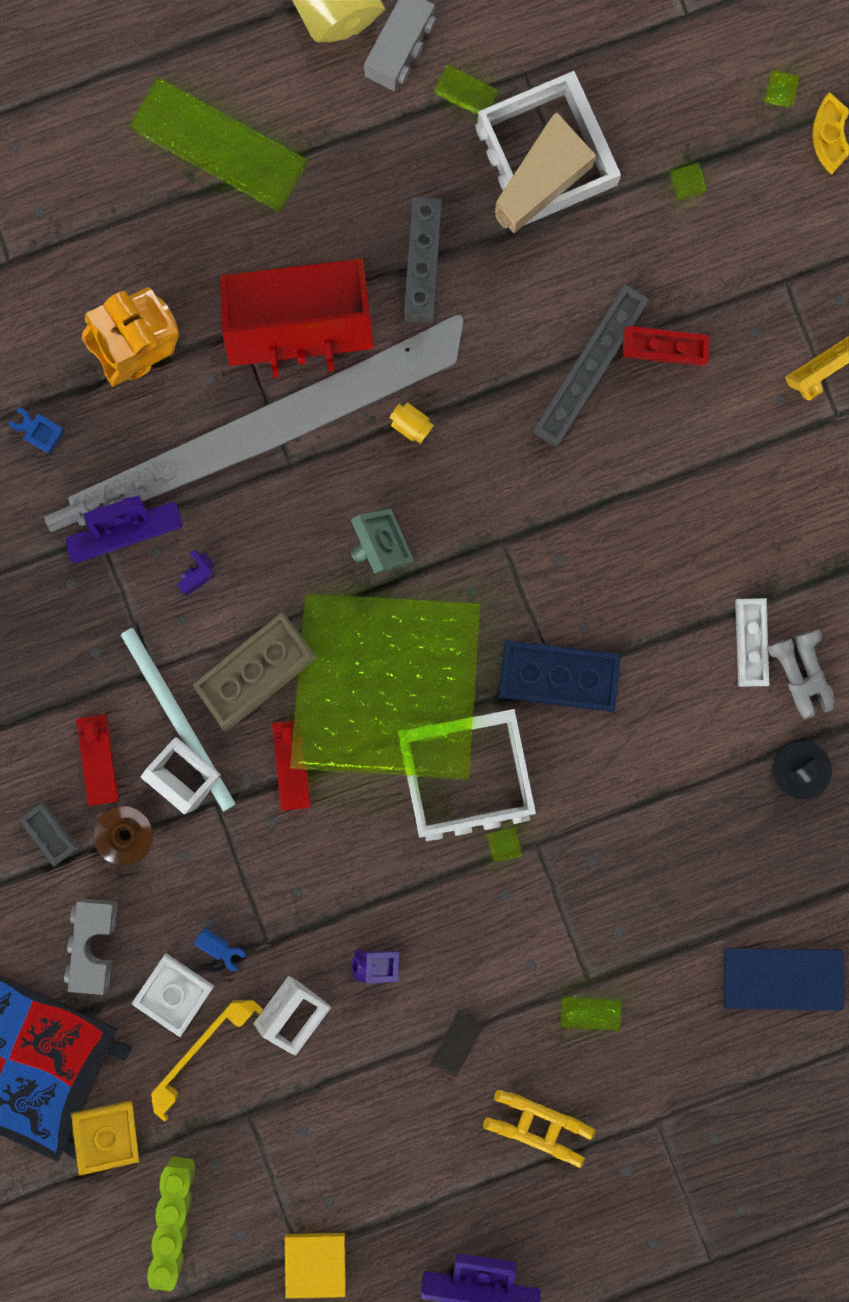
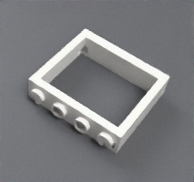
(571, 88)
(488, 820)

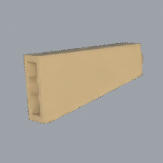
(546, 172)

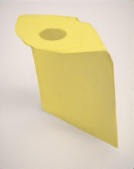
(337, 18)

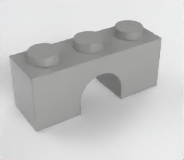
(86, 971)

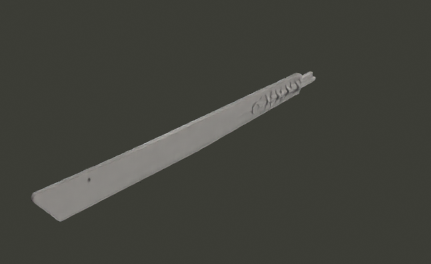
(275, 423)

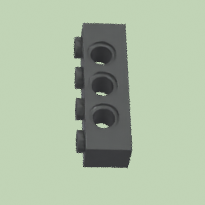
(422, 260)

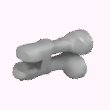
(814, 682)

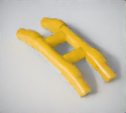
(545, 1144)

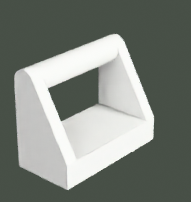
(173, 788)
(282, 1007)

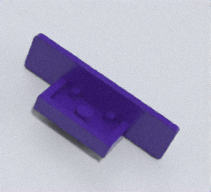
(121, 526)
(477, 1281)

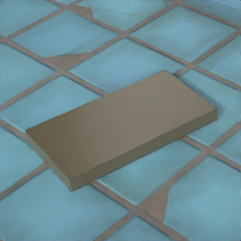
(254, 671)

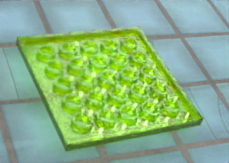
(387, 687)

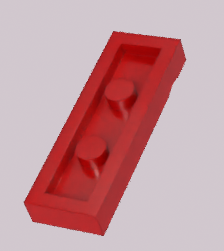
(665, 346)
(97, 760)
(292, 783)

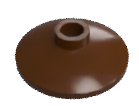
(108, 835)

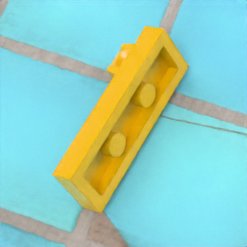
(809, 376)

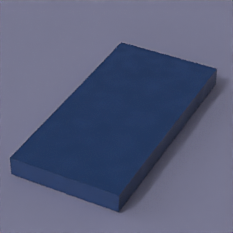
(559, 676)
(783, 979)

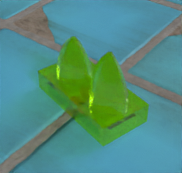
(590, 1013)

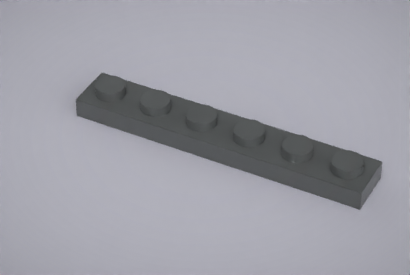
(590, 366)

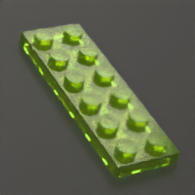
(218, 144)

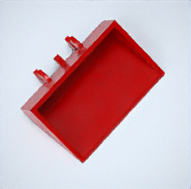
(295, 313)

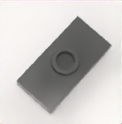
(48, 833)

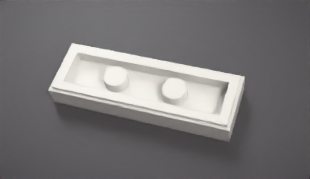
(752, 642)

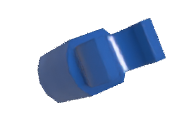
(218, 948)

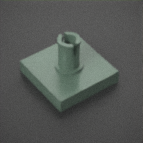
(380, 541)

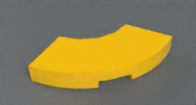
(829, 133)

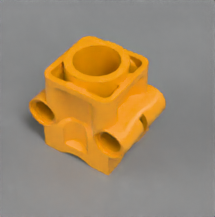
(130, 334)

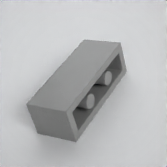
(400, 42)

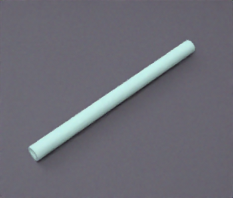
(173, 711)

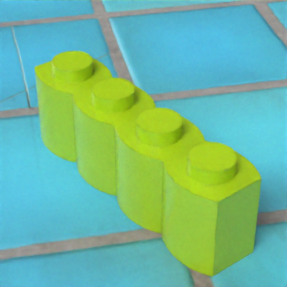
(171, 1223)

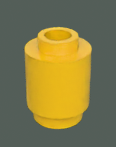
(411, 422)

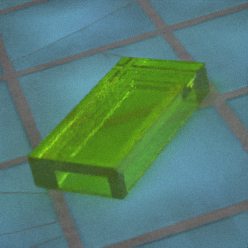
(465, 90)

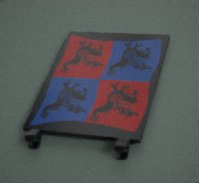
(47, 1067)

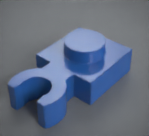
(39, 432)

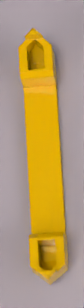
(164, 1094)

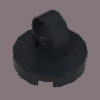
(801, 770)

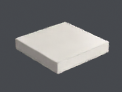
(172, 995)

